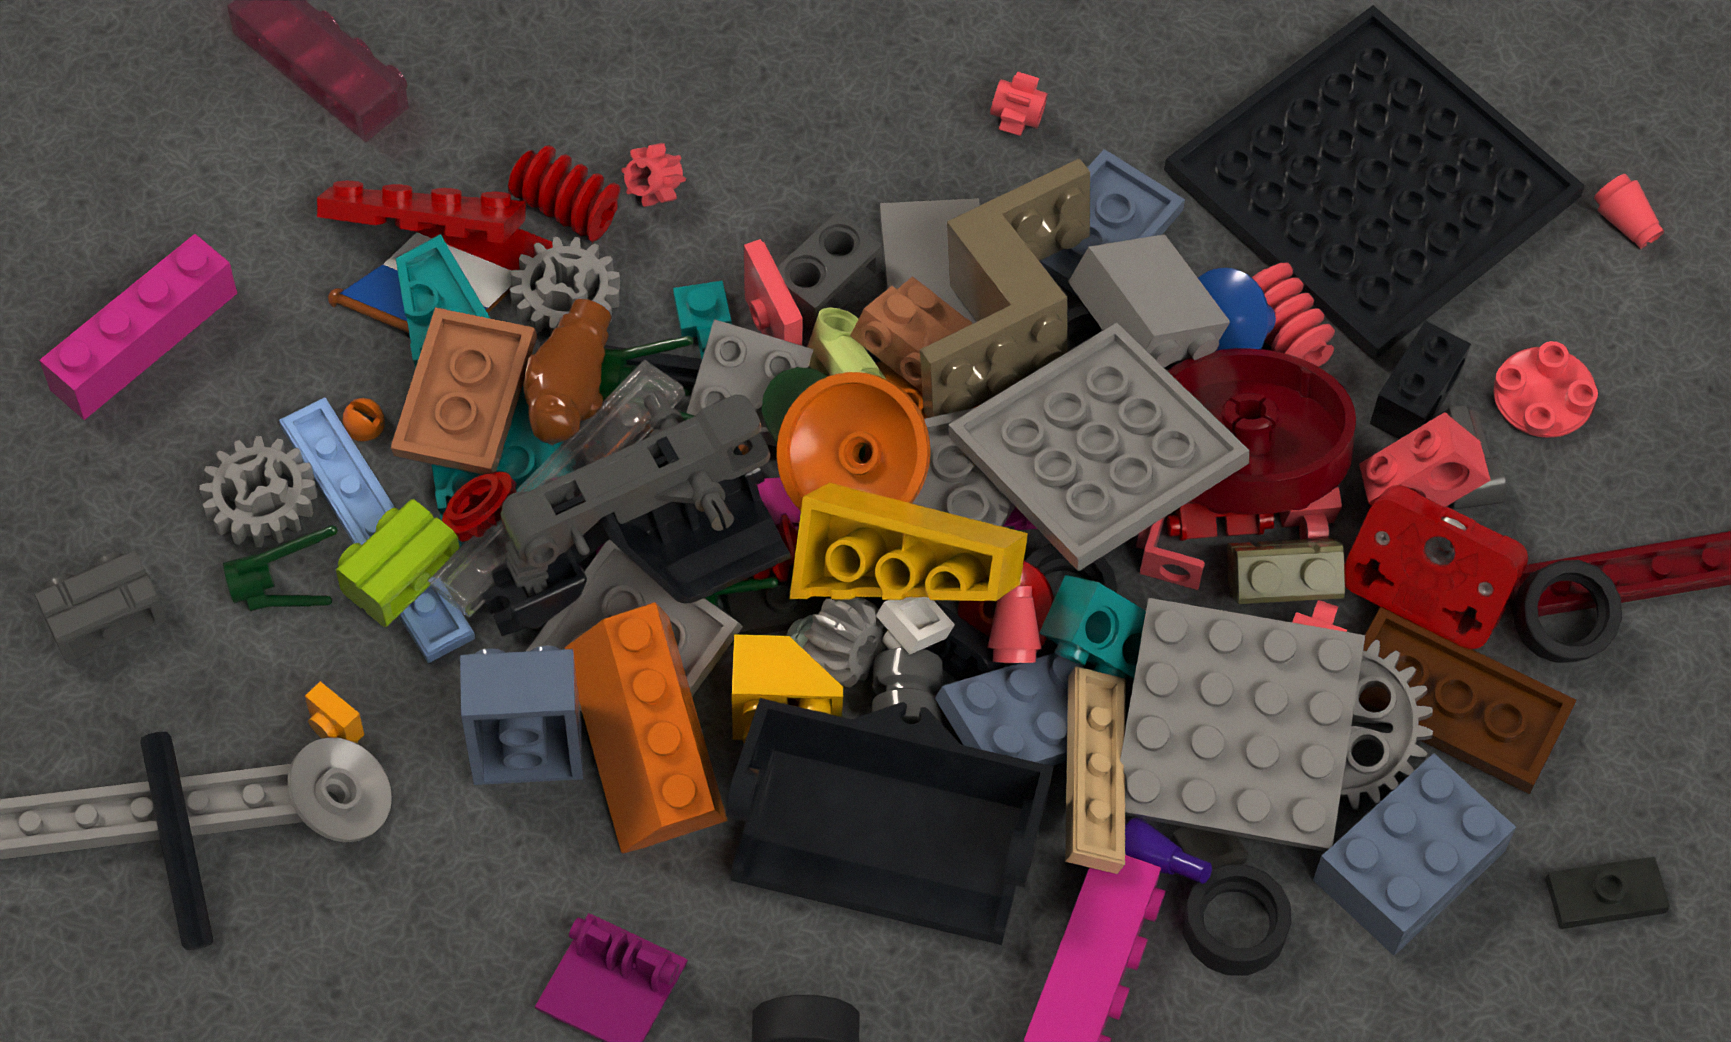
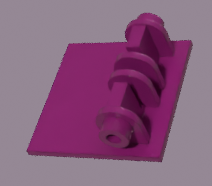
(610, 982)

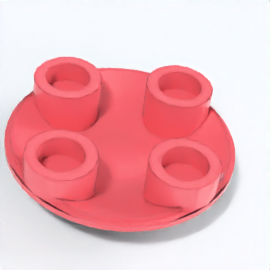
(1545, 391)

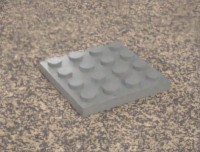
(1098, 445)
(1240, 724)

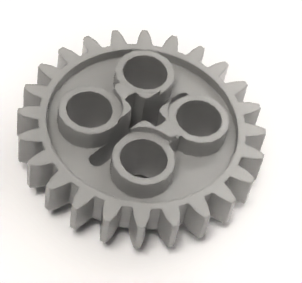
(1396, 745)

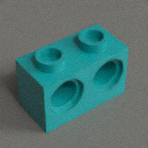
(1095, 627)

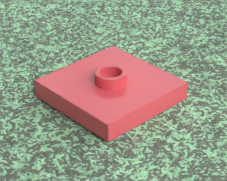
(769, 297)

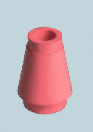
(1628, 210)
(1015, 628)

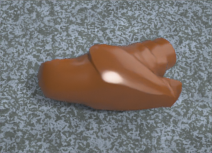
(566, 373)

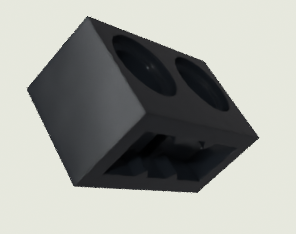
(1420, 381)

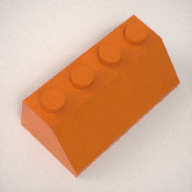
(645, 729)

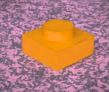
(332, 715)

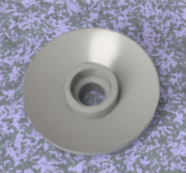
(350, 775)

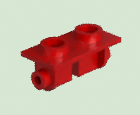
(1198, 522)

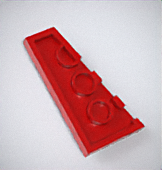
(419, 211)

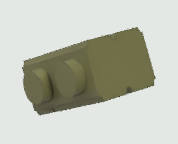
(1286, 570)

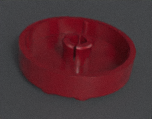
(1286, 415)

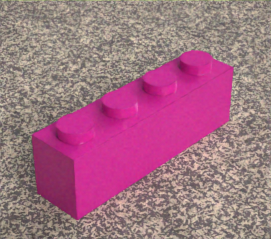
(139, 326)
(1095, 953)

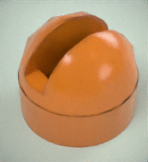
(361, 425)

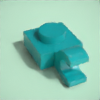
(698, 308)

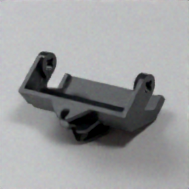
(885, 817)

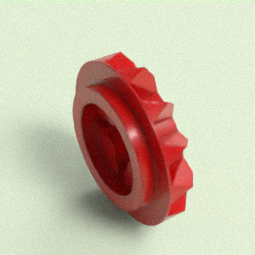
(478, 505)

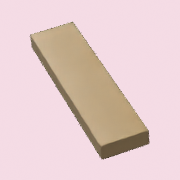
(1094, 771)

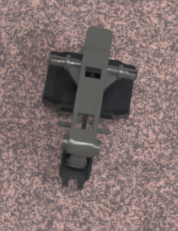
(672, 503)

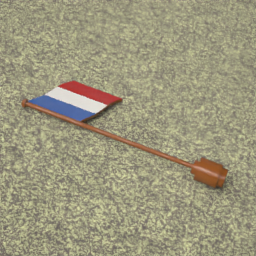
(482, 262)

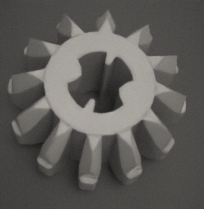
(846, 638)

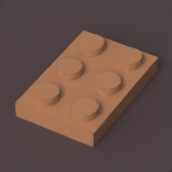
(464, 392)

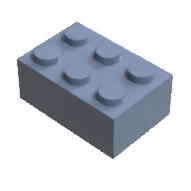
(521, 715)
(1413, 853)

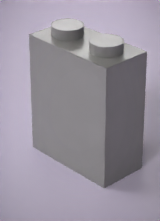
(1151, 297)

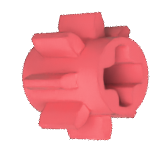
(1018, 103)
(653, 174)

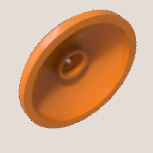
(835, 420)

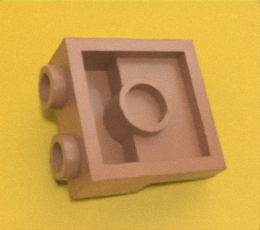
(903, 323)

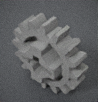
(566, 276)
(260, 494)

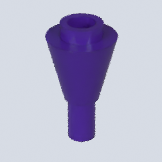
(1151, 846)

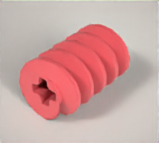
(1296, 324)

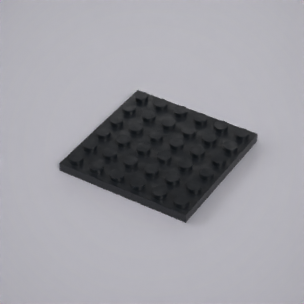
(1374, 180)

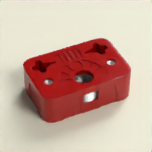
(1425, 580)

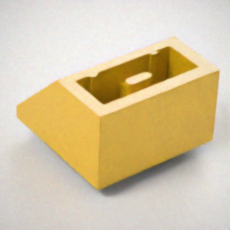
(779, 672)

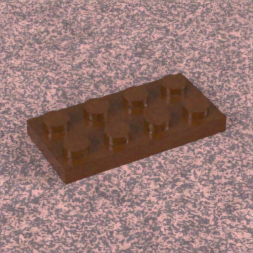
(1478, 705)

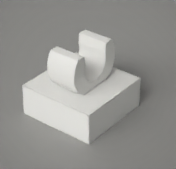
(913, 623)

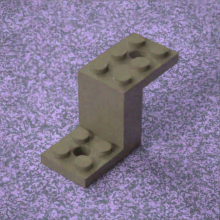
(1006, 290)

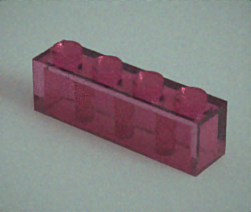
(323, 62)

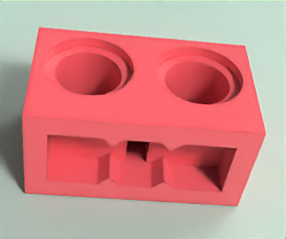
(1434, 460)

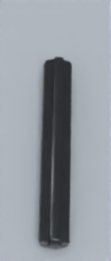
(176, 841)

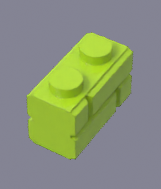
(395, 561)

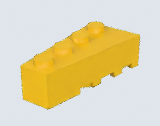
(897, 550)

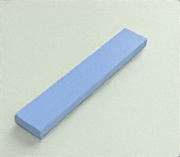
(359, 505)

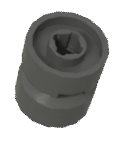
(909, 680)

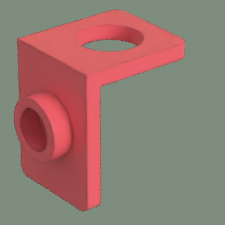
(1156, 557)

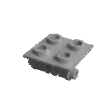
(744, 365)

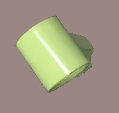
(835, 348)

